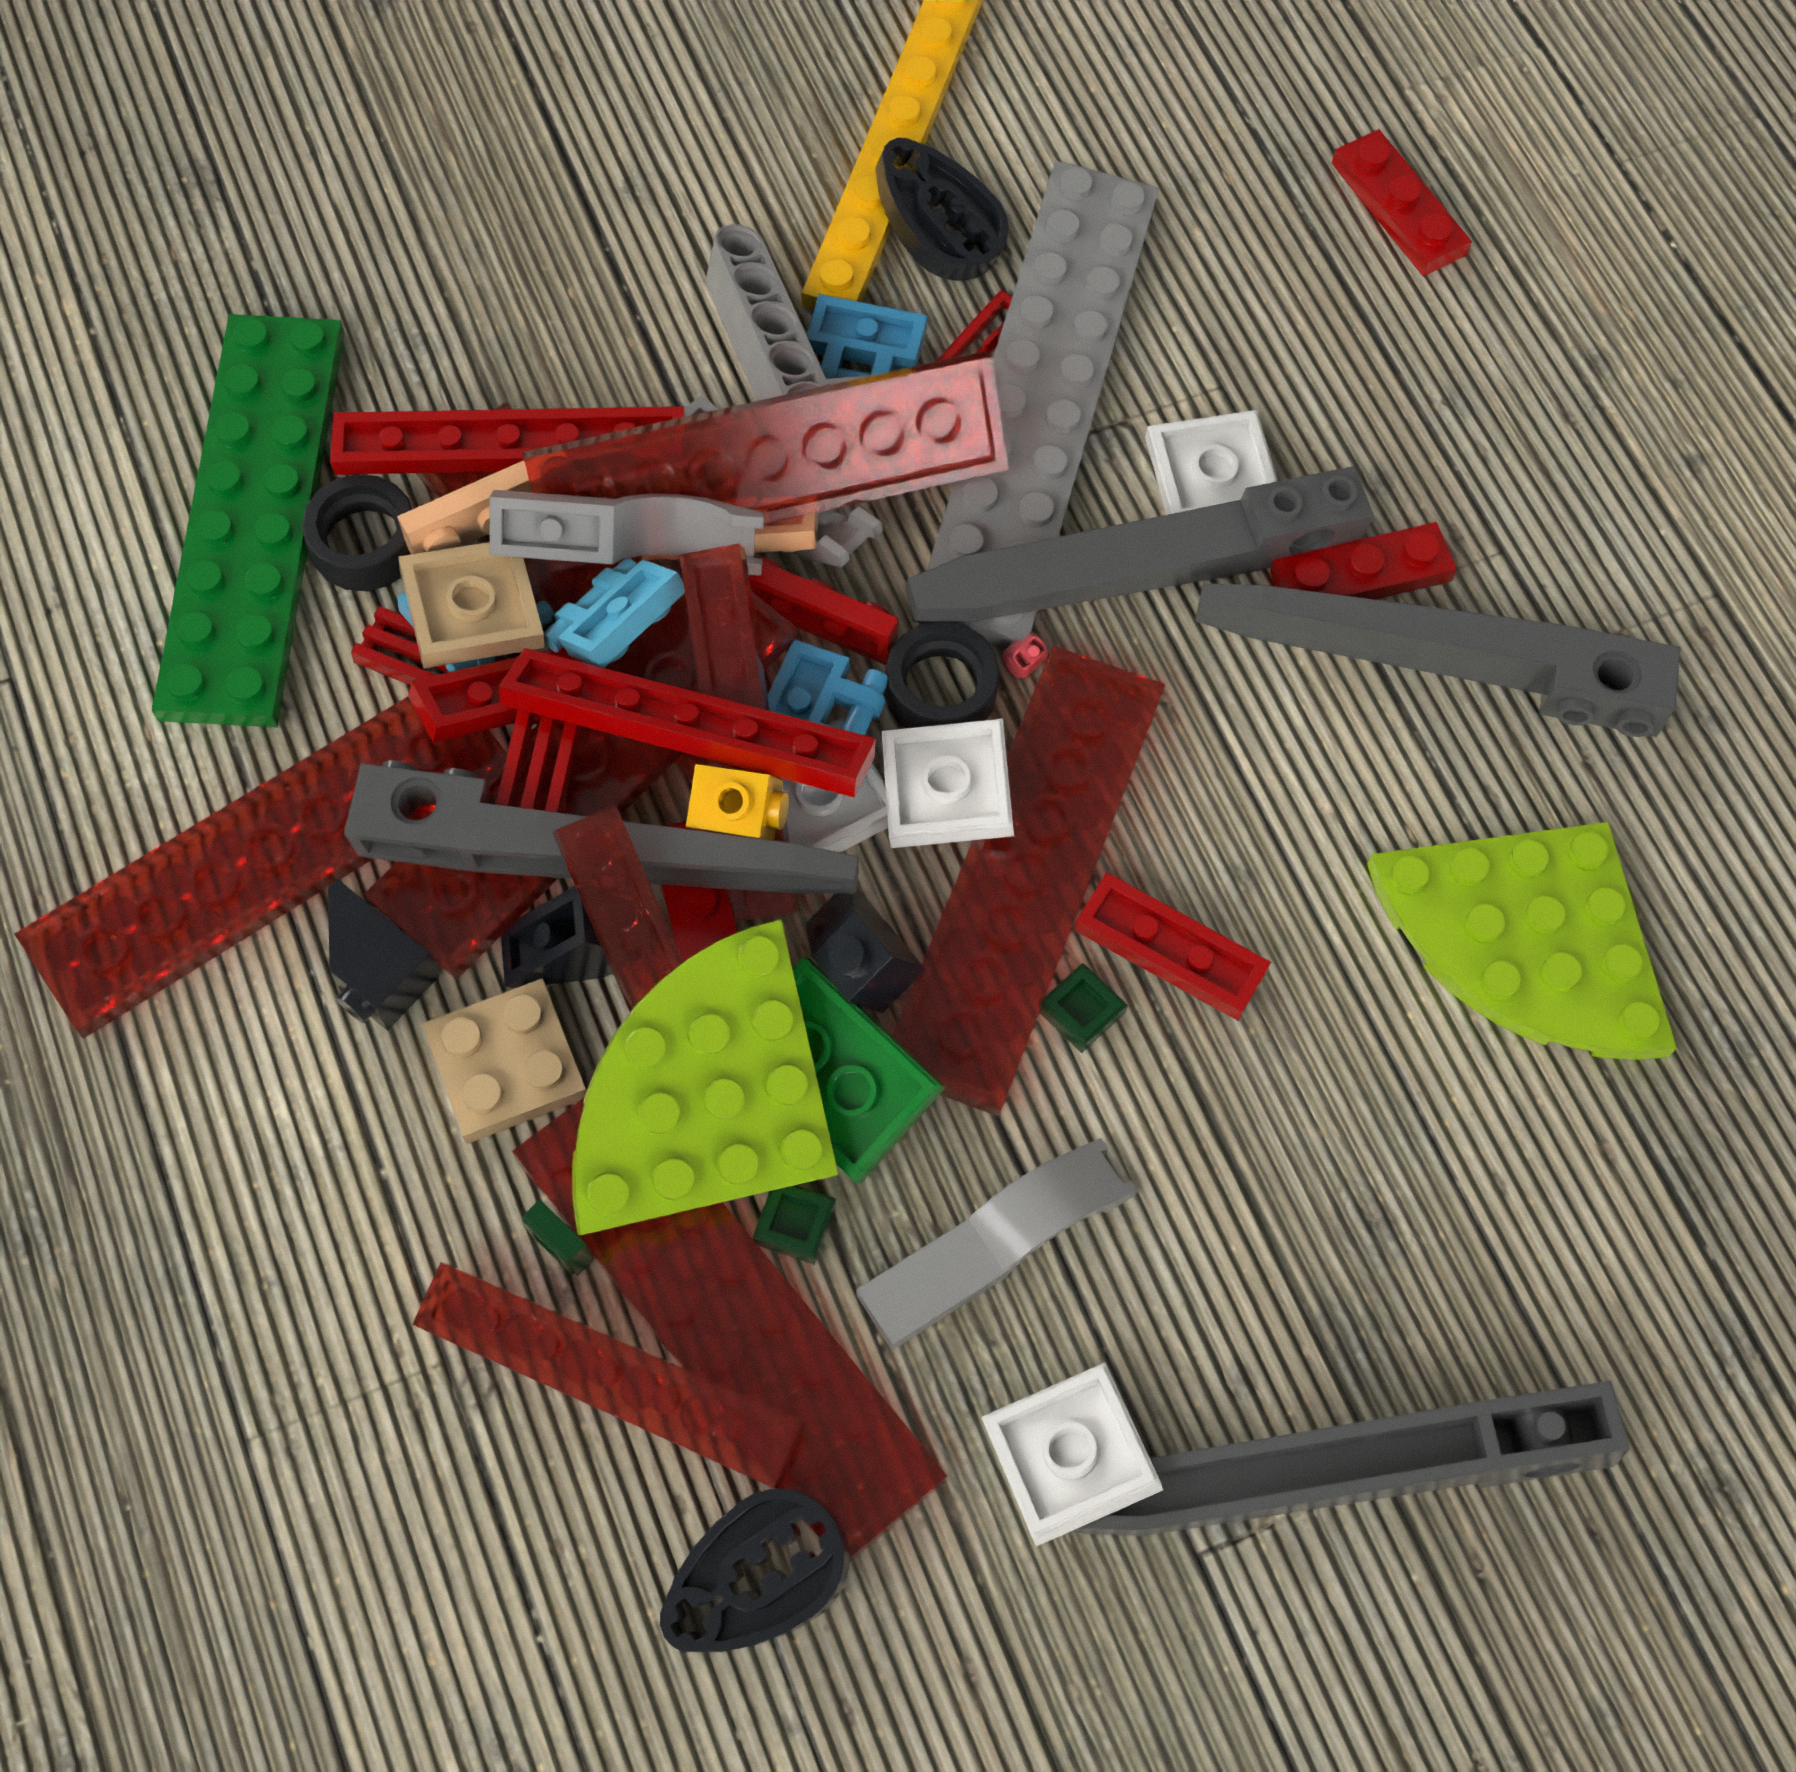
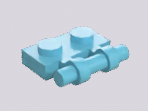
(614, 611)

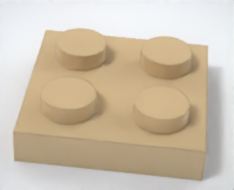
(469, 604)
(504, 1061)

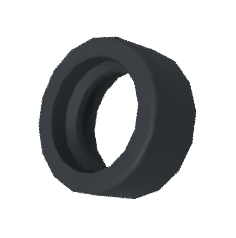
(336, 502)
(946, 640)

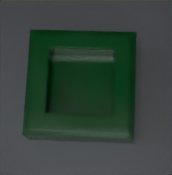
(1082, 1007)
(795, 1222)
(557, 1238)

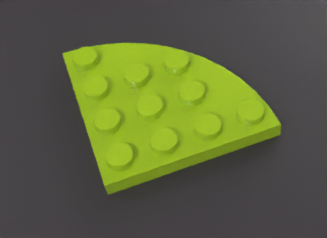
(1533, 936)
(703, 1091)

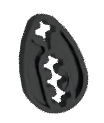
(921, 230)
(788, 1601)

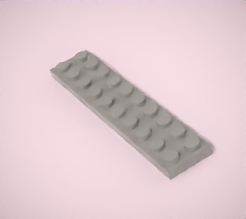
(1051, 369)

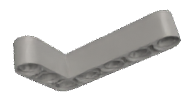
(761, 316)

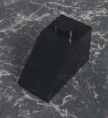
(553, 945)
(861, 952)
(373, 960)

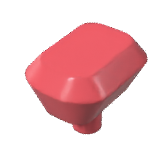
(1025, 655)

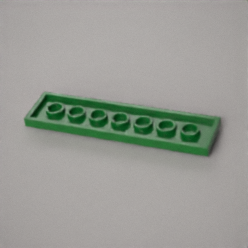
(244, 528)

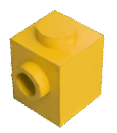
(737, 803)

